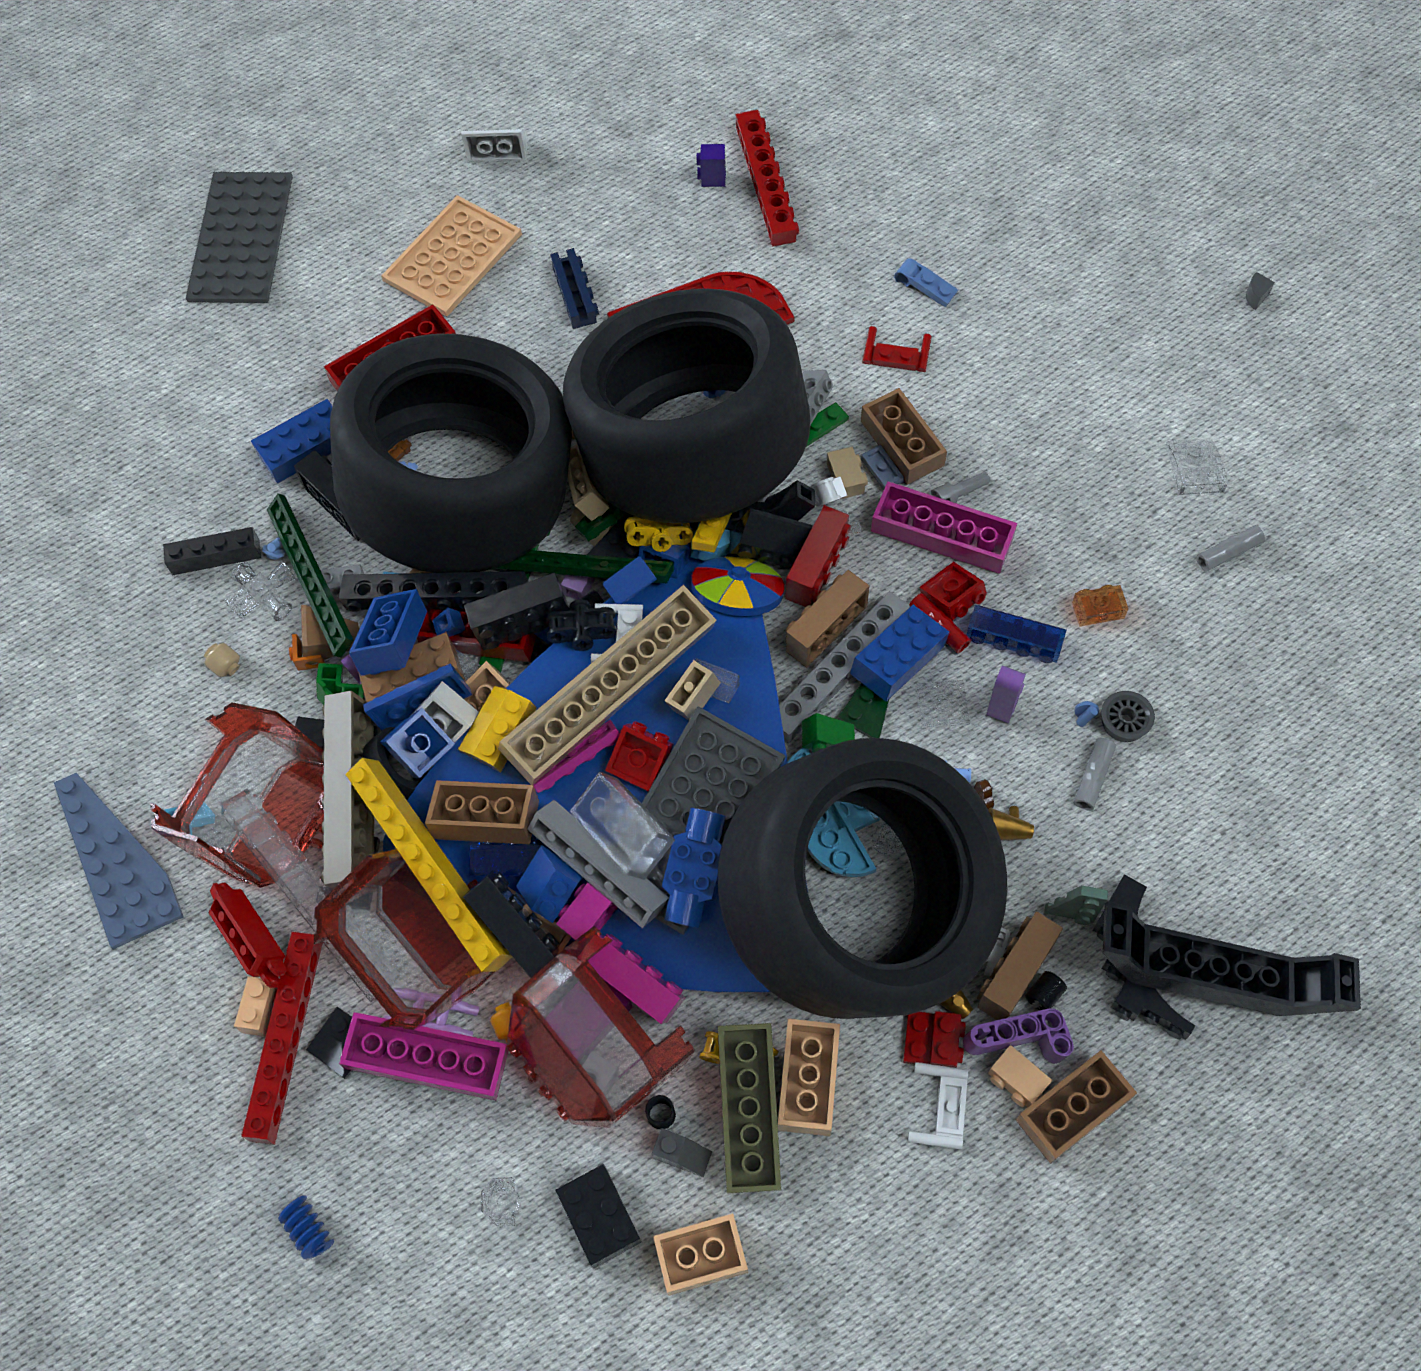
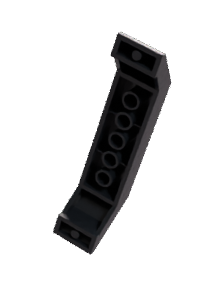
(1228, 971)

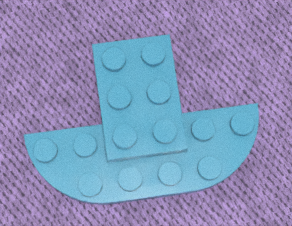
(835, 839)

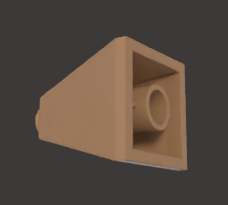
(313, 638)

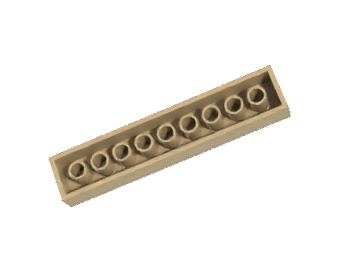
(606, 685)

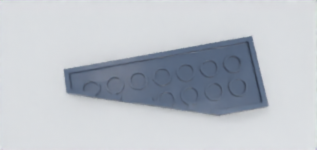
(125, 880)

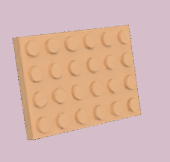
(451, 255)

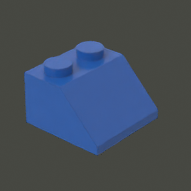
(417, 743)
(547, 883)

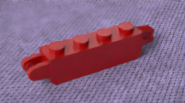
(247, 934)

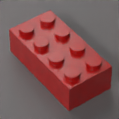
(817, 557)

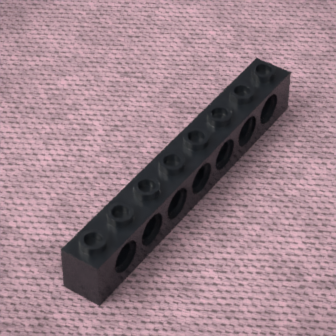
(446, 584)

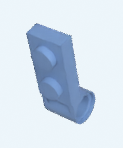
(926, 281)

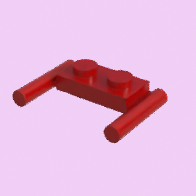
(896, 356)

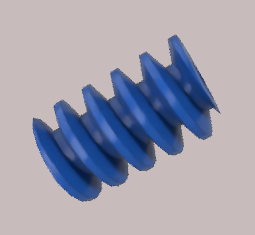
(303, 1230)

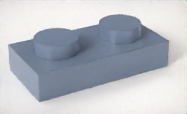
(881, 466)

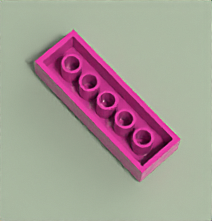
(943, 527)
(425, 1057)

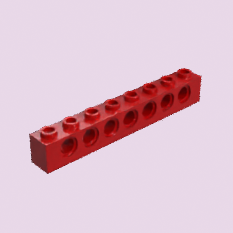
(766, 178)
(282, 1040)

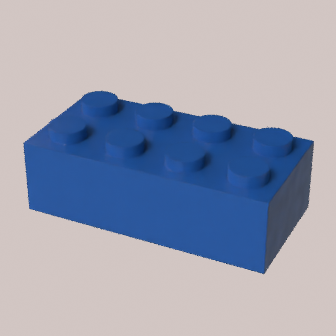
(295, 440)
(388, 632)
(899, 652)

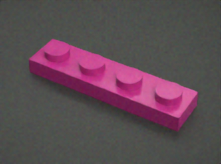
(602, 737)

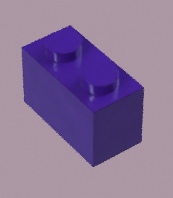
(712, 165)

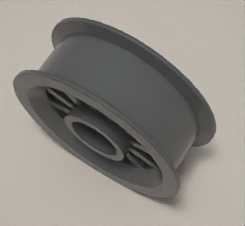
(1141, 721)

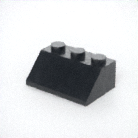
(768, 538)

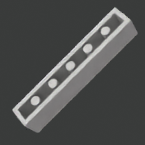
(575, 846)

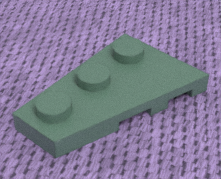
(1080, 904)

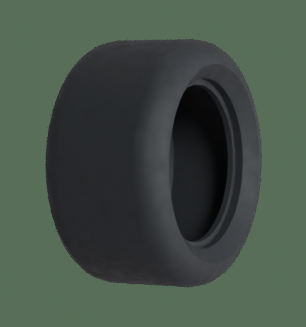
(449, 386)
(698, 462)
(954, 868)

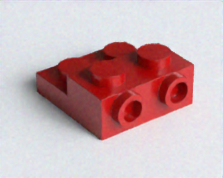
(954, 590)
(639, 755)
(934, 1039)

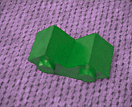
(330, 681)

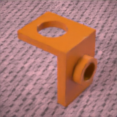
(296, 655)

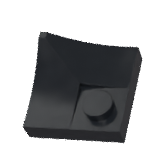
(330, 1041)

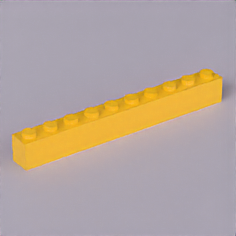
(427, 862)

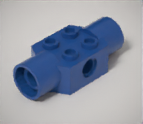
(693, 868)

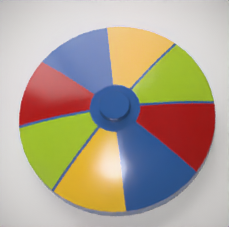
(737, 586)

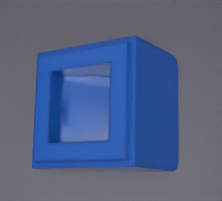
(448, 621)

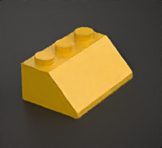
(497, 718)

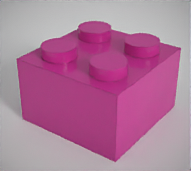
(587, 910)

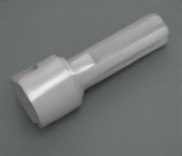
(952, 492)

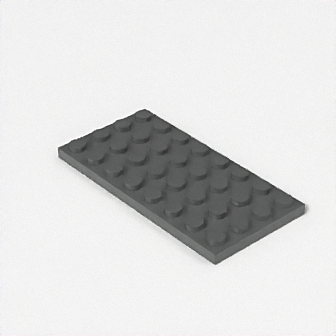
(239, 237)
(708, 771)

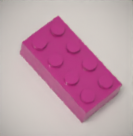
(636, 981)

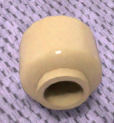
(222, 659)

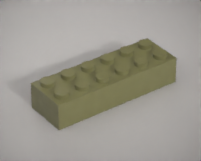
(749, 1108)

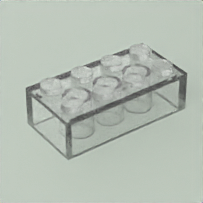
(622, 826)

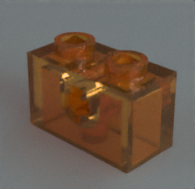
(1099, 605)

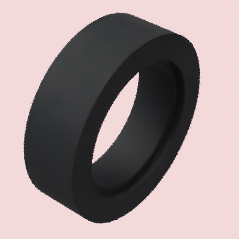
(376, 751)

